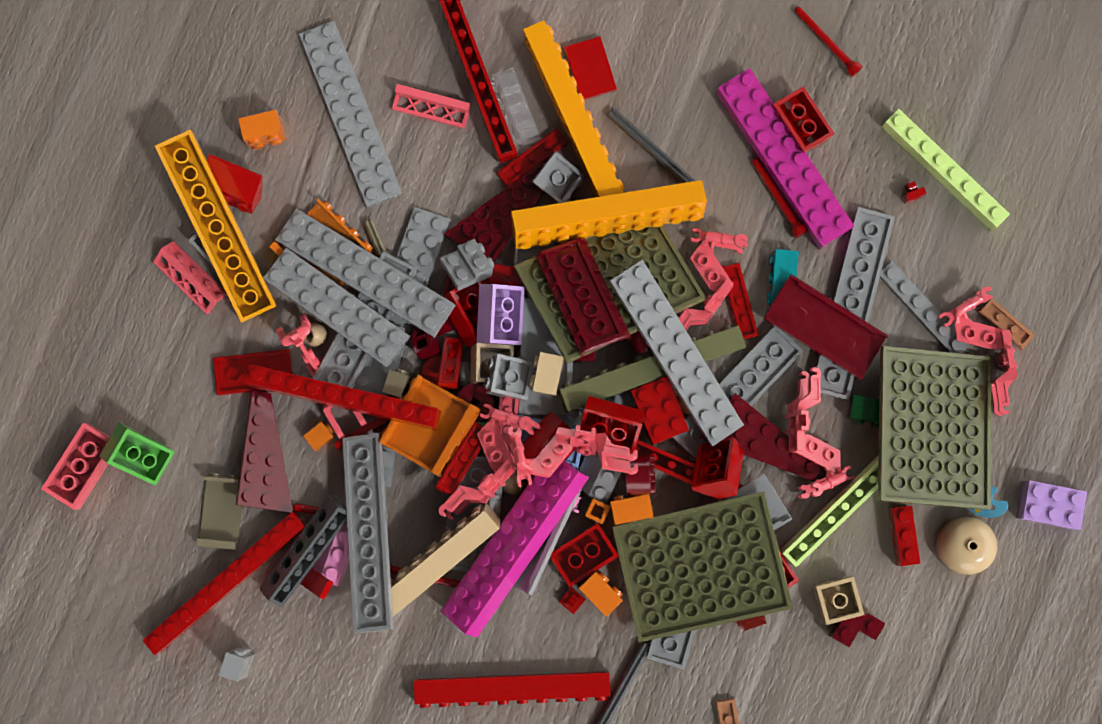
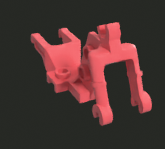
(712, 273)
(297, 338)
(989, 338)
(561, 445)
(808, 446)
(497, 456)

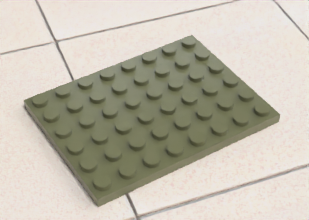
(613, 256)
(934, 428)
(702, 567)

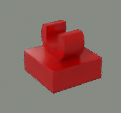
(913, 192)
(572, 600)

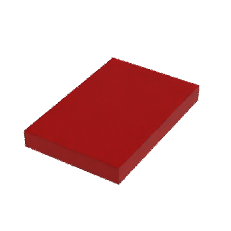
(590, 68)

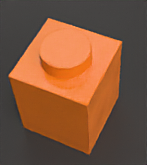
(320, 435)
(597, 511)

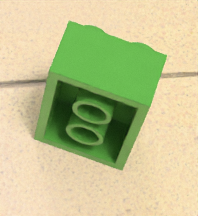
(137, 454)

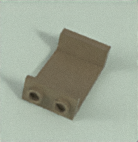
(220, 515)

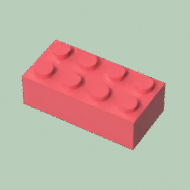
(78, 468)

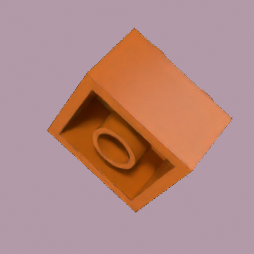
(262, 129)
(630, 509)
(600, 593)

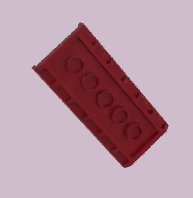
(582, 295)
(825, 327)

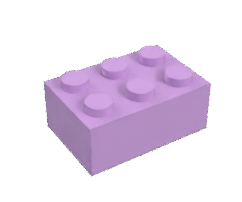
(500, 314)
(1052, 505)

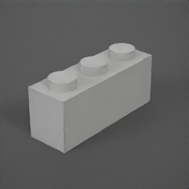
(237, 664)

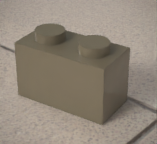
(397, 383)

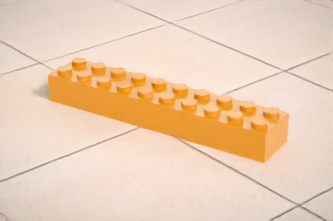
(571, 110)
(608, 214)
(216, 225)

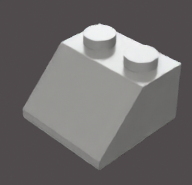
(600, 480)

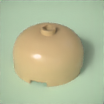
(954, 545)

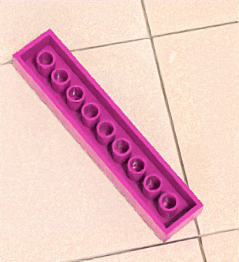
(783, 159)
(512, 548)

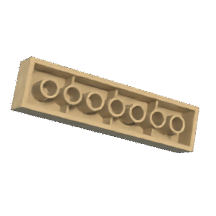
(443, 555)

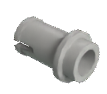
(464, 374)

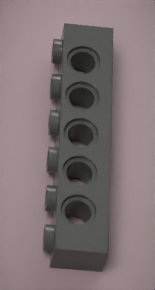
(304, 551)

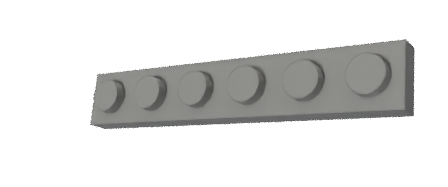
(921, 308)

